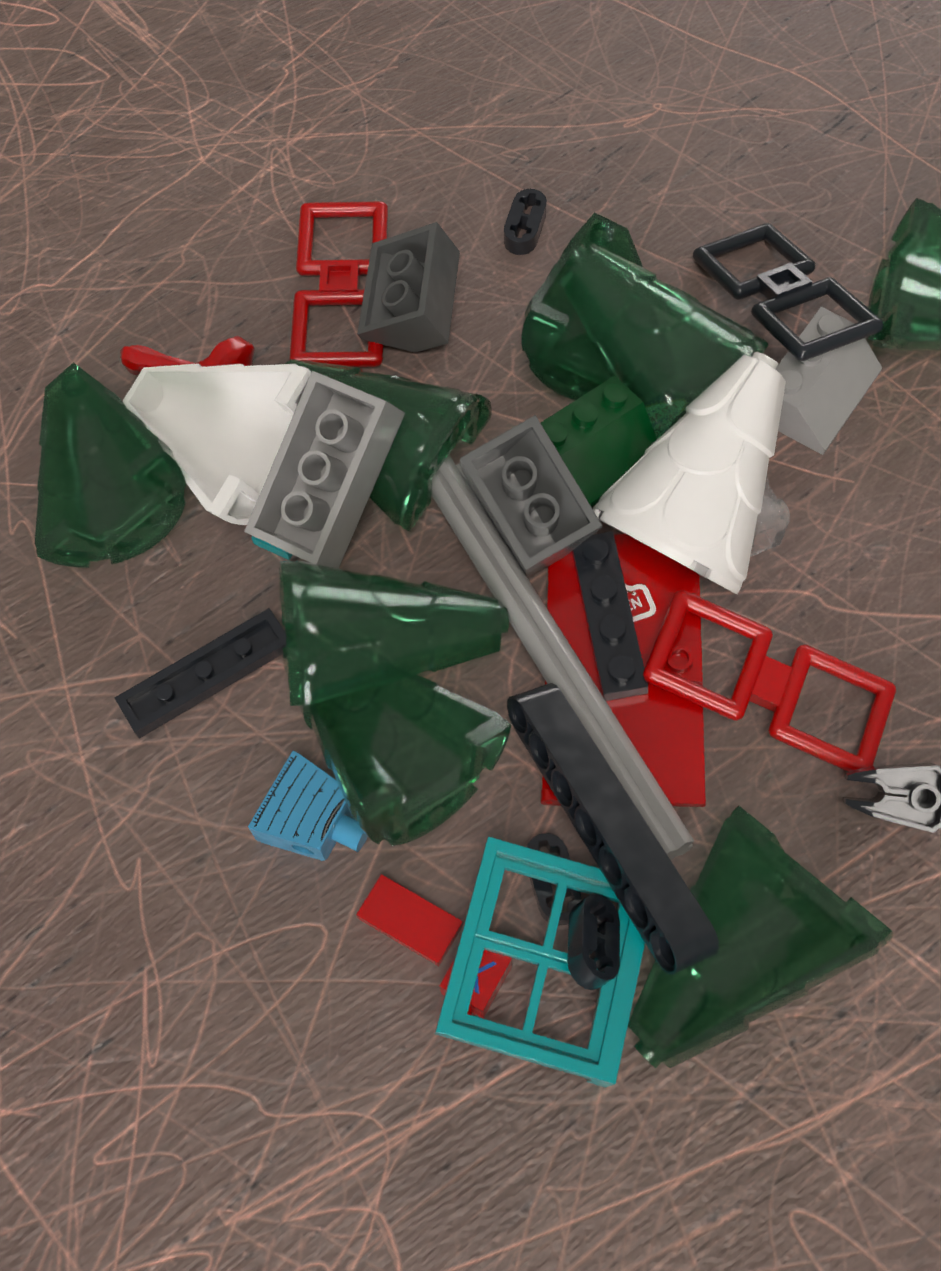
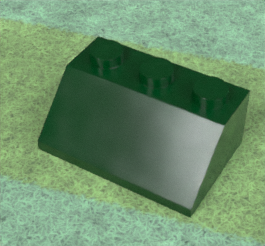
(601, 436)

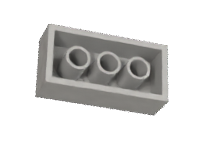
(324, 471)

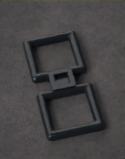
(785, 289)

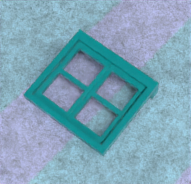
(615, 999)

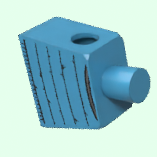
(306, 812)

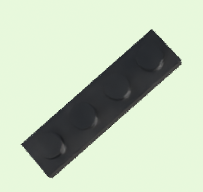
(609, 618)
(202, 673)

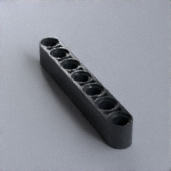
(613, 830)

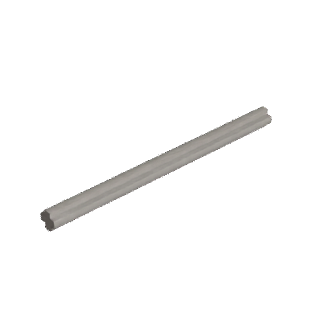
(554, 654)

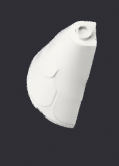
(220, 425)
(706, 476)

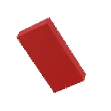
(410, 920)

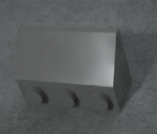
(410, 290)
(530, 496)

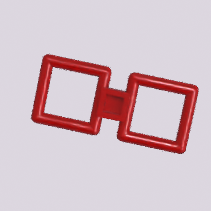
(337, 282)
(770, 682)

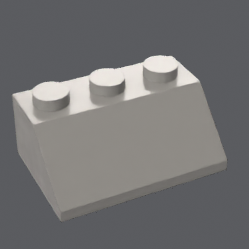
(825, 388)

